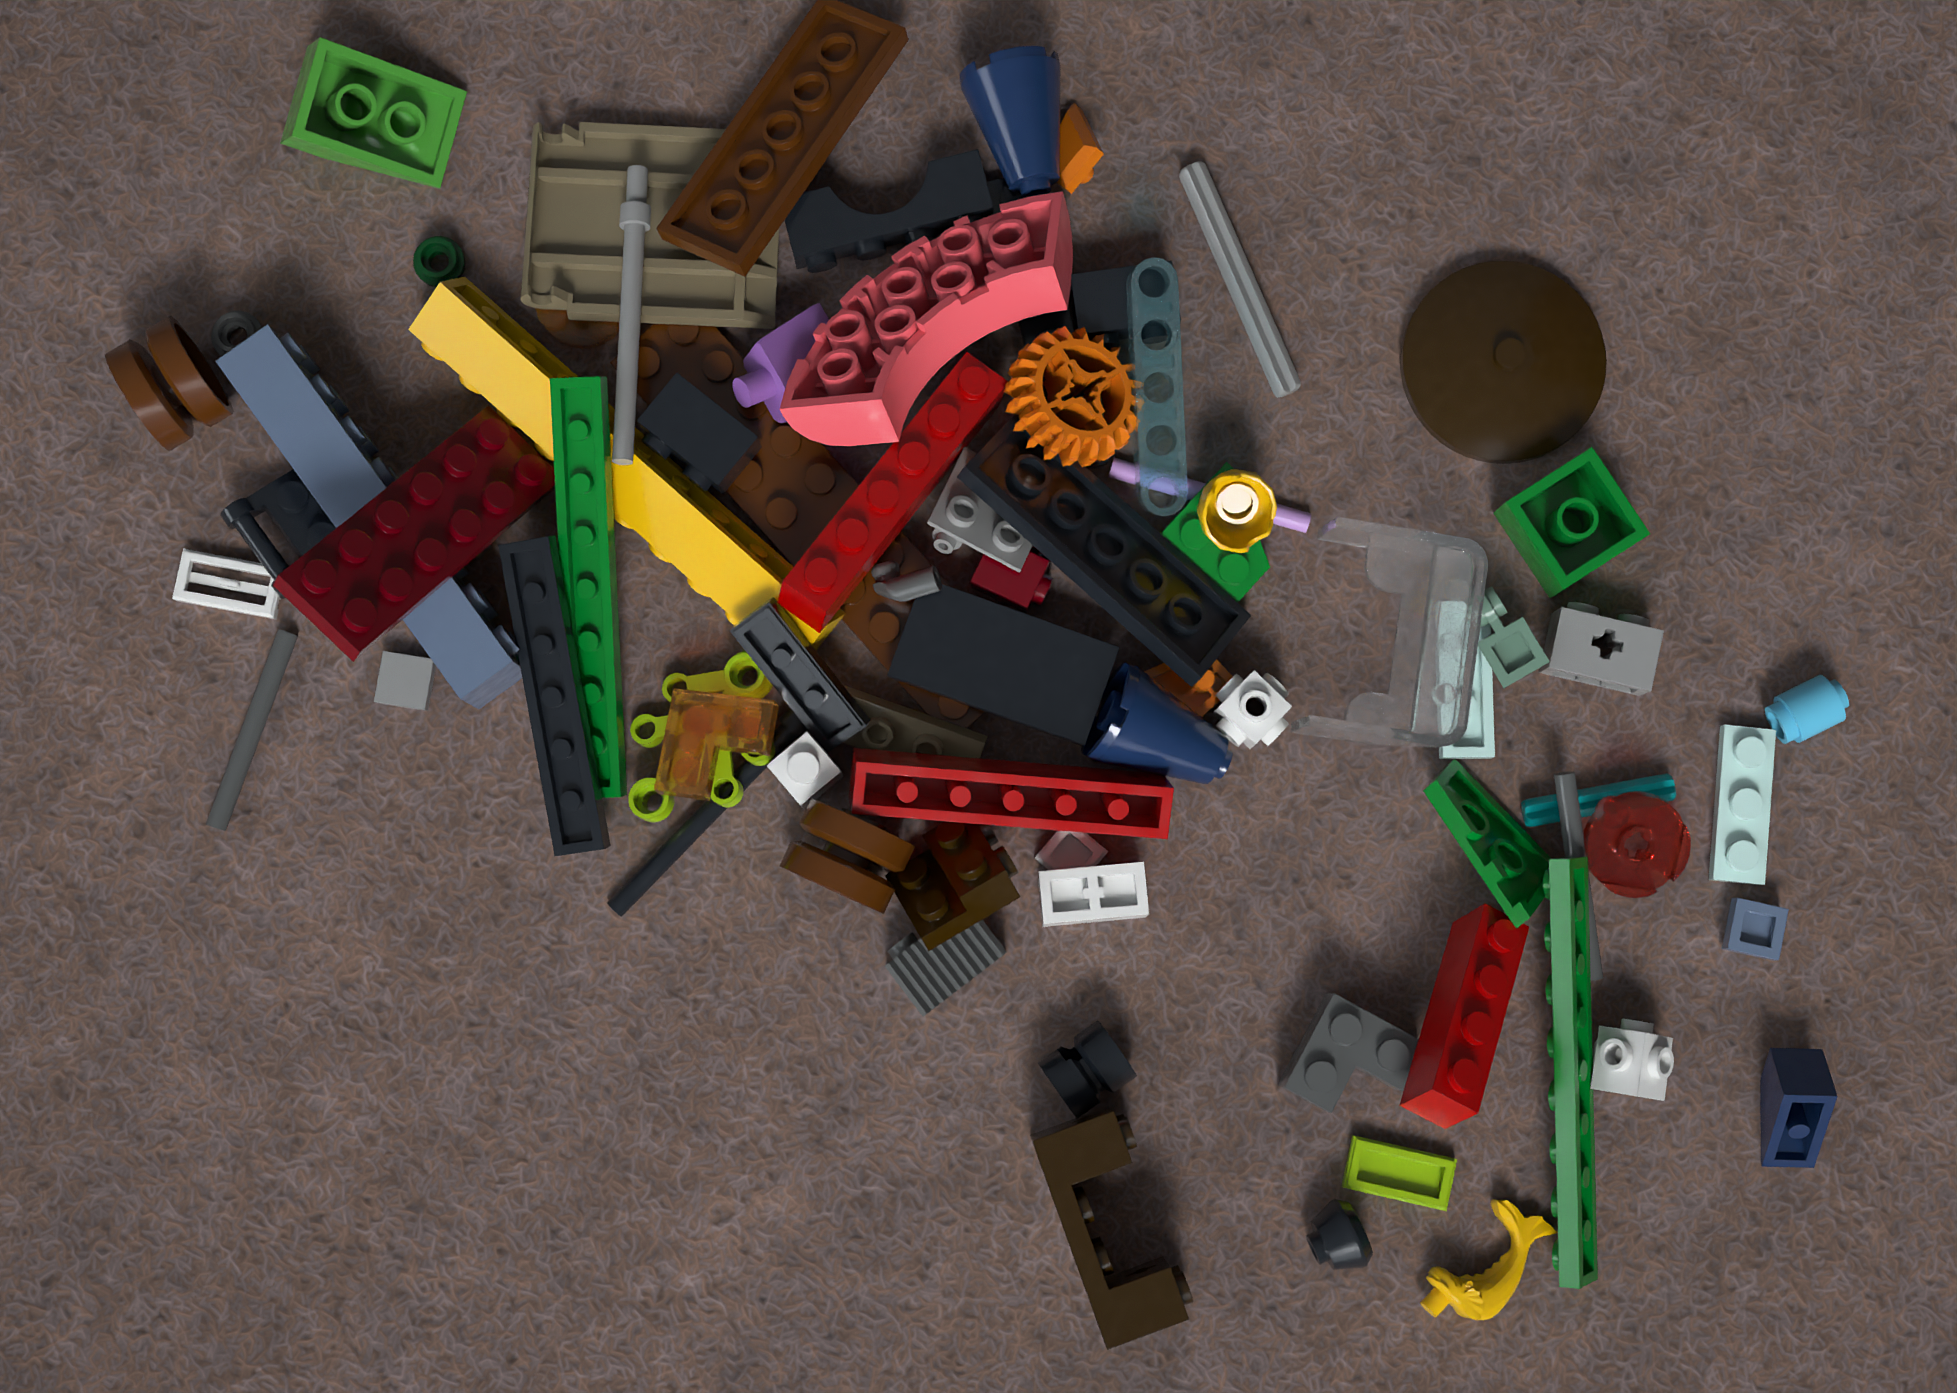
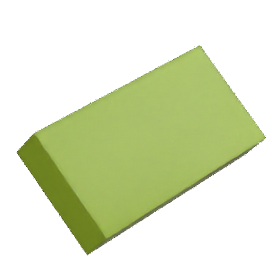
(1399, 1173)

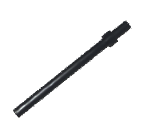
(700, 820)

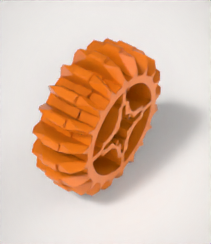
(1070, 368)

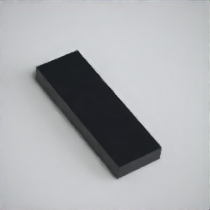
(800, 675)

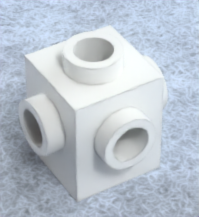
(1238, 723)
(1632, 1060)

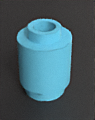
(1807, 709)

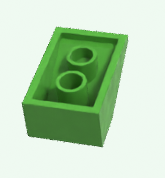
(372, 114)

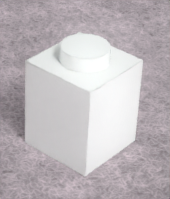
(805, 770)

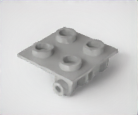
(967, 519)

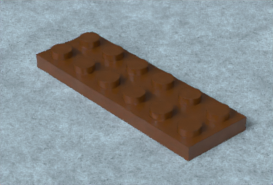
(782, 135)

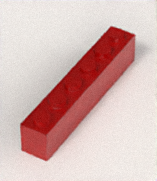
(891, 493)
(1010, 793)

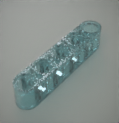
(1169, 364)

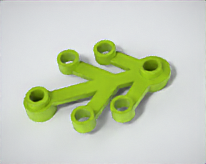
(725, 681)

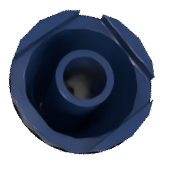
(1019, 114)
(1154, 731)

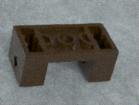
(1130, 1301)

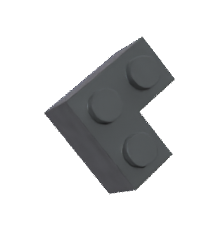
(1340, 1041)

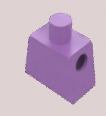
(773, 360)

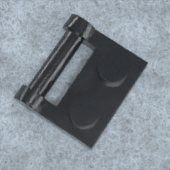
(292, 511)

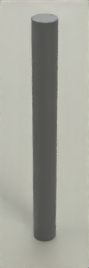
(251, 730)
(1574, 847)

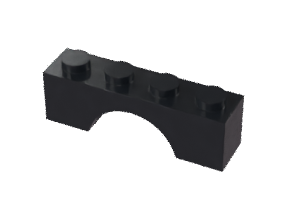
(828, 230)

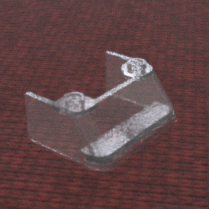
(1434, 639)

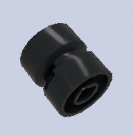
(1087, 1069)

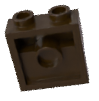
(954, 881)

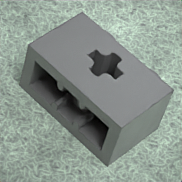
(1572, 657)

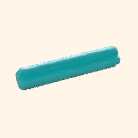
(1545, 810)

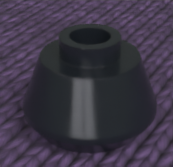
(1339, 1237)

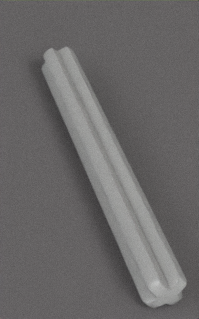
(1239, 279)

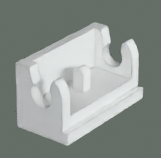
(1093, 894)

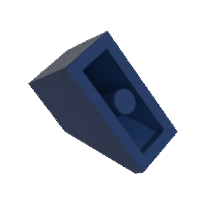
(1794, 1106)

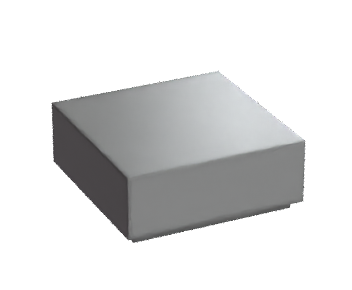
(405, 681)

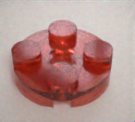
(1616, 821)

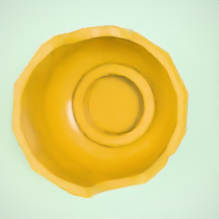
(1237, 510)

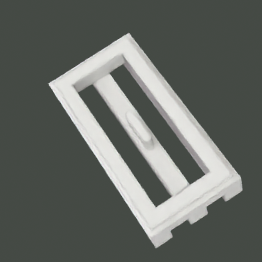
(185, 576)

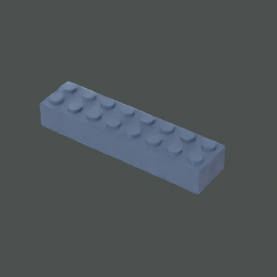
(340, 473)

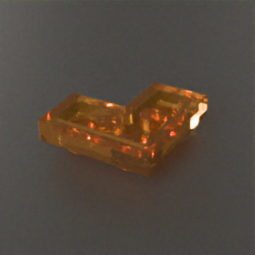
(699, 728)

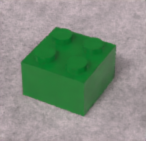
(1571, 522)

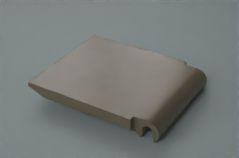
(577, 242)

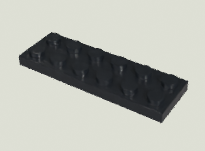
(1107, 551)

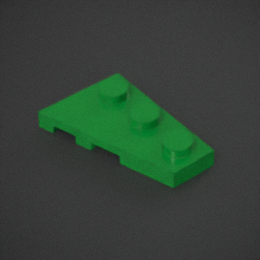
(1492, 841)

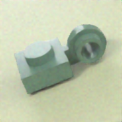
(1511, 648)

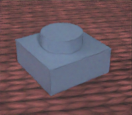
(1755, 929)

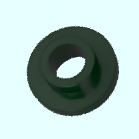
(438, 246)

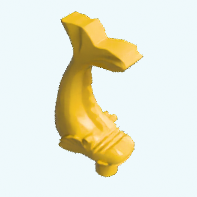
(1487, 1293)

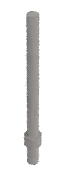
(635, 221)

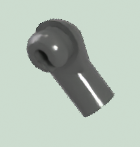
(907, 586)

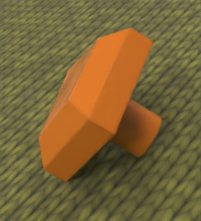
(1077, 150)
(1202, 694)

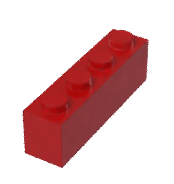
(1464, 1017)

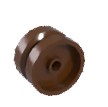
(169, 383)
(848, 852)

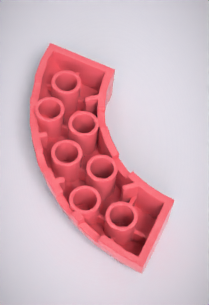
(922, 314)

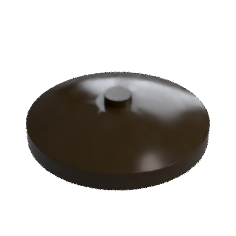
(1503, 362)

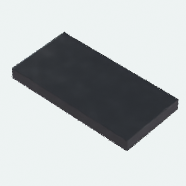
(1004, 663)

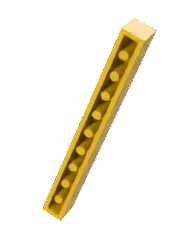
(649, 496)

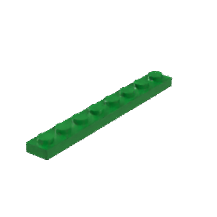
(589, 562)
(1570, 1092)

